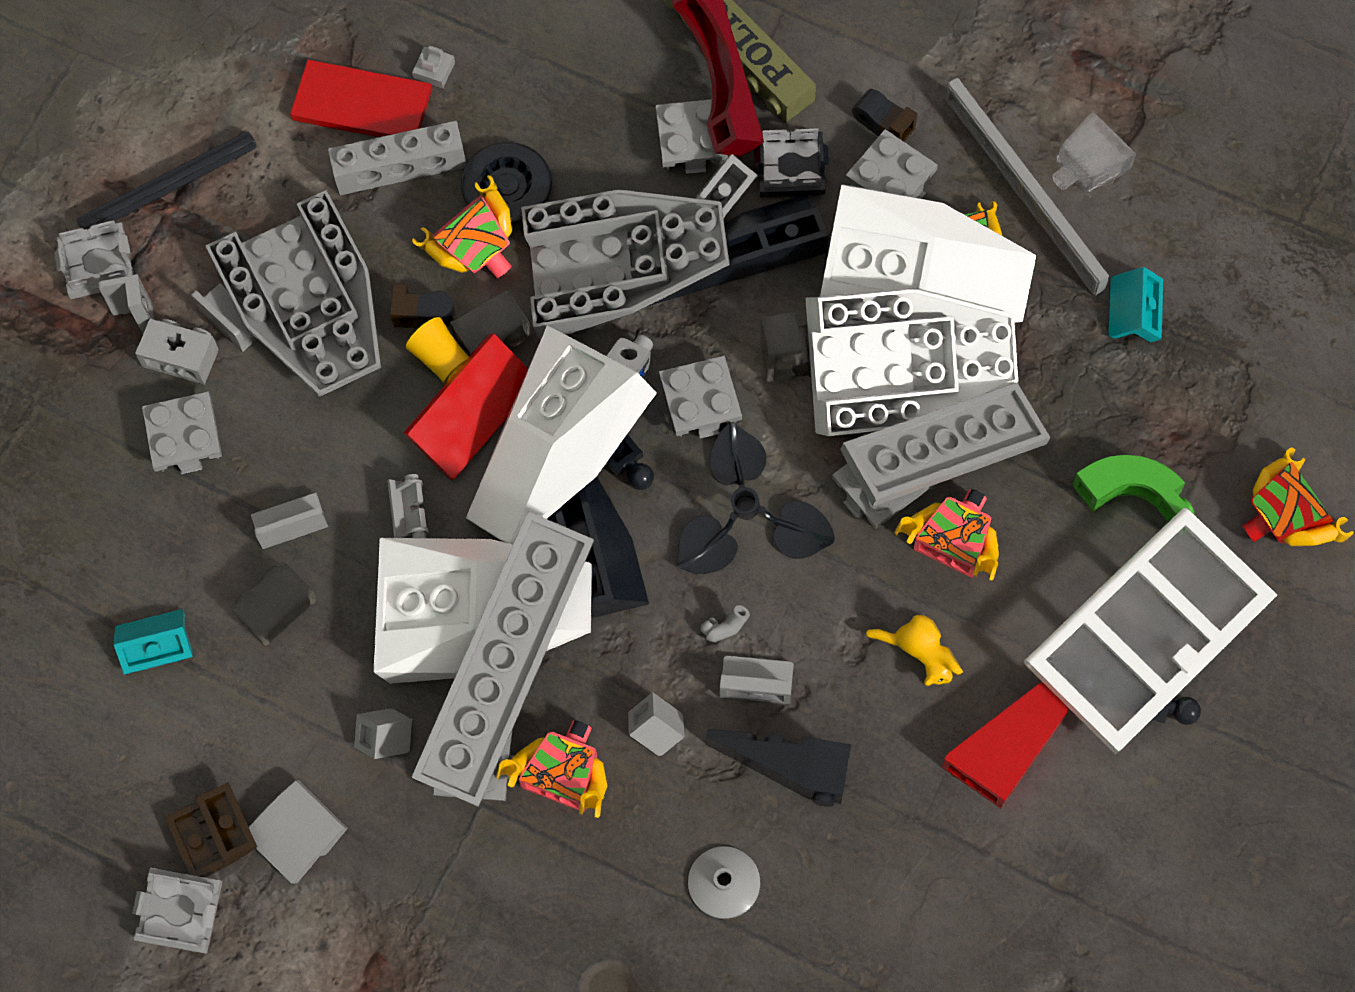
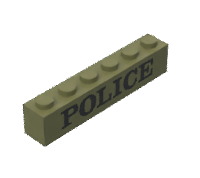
(767, 66)

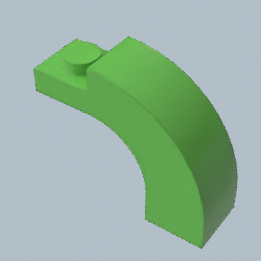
(1131, 477)

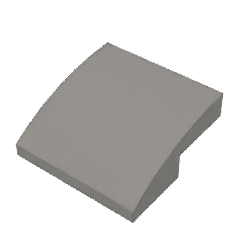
(296, 831)

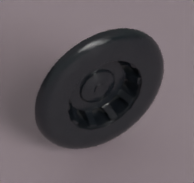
(509, 181)

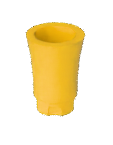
(437, 349)

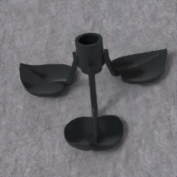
(708, 547)

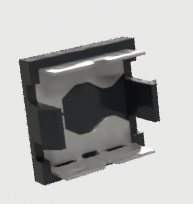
(791, 163)

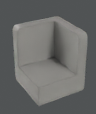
(656, 724)
(383, 733)

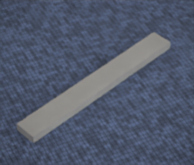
(1026, 187)

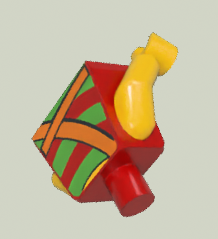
(1291, 507)

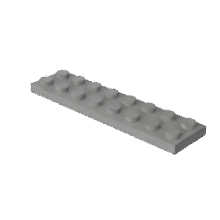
(502, 659)

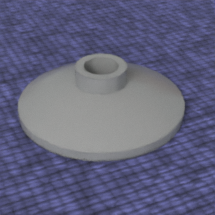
(727, 900)

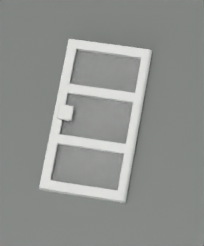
(1149, 629)

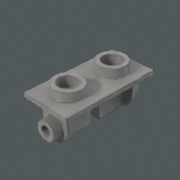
(405, 499)

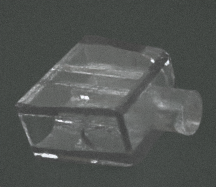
(1092, 156)

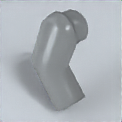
(730, 627)

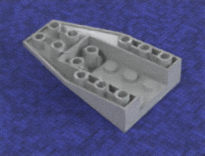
(617, 254)
(305, 295)

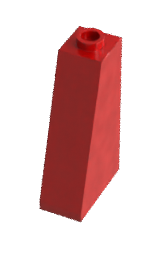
(1007, 746)

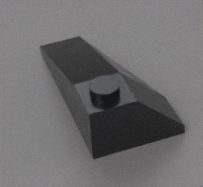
(810, 769)

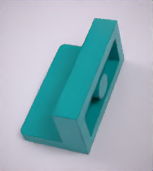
(1136, 305)
(152, 642)

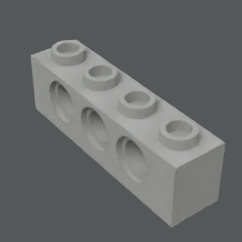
(397, 158)

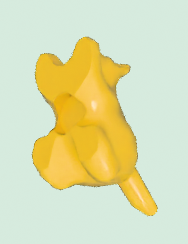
(922, 641)

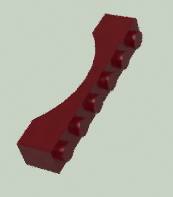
(732, 117)

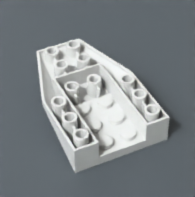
(923, 245)
(902, 356)
(557, 434)
(434, 599)

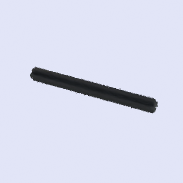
(169, 181)

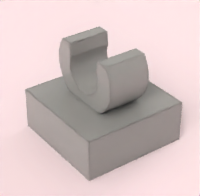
(433, 66)

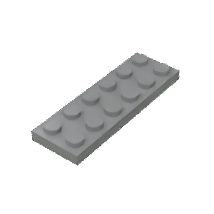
(944, 444)

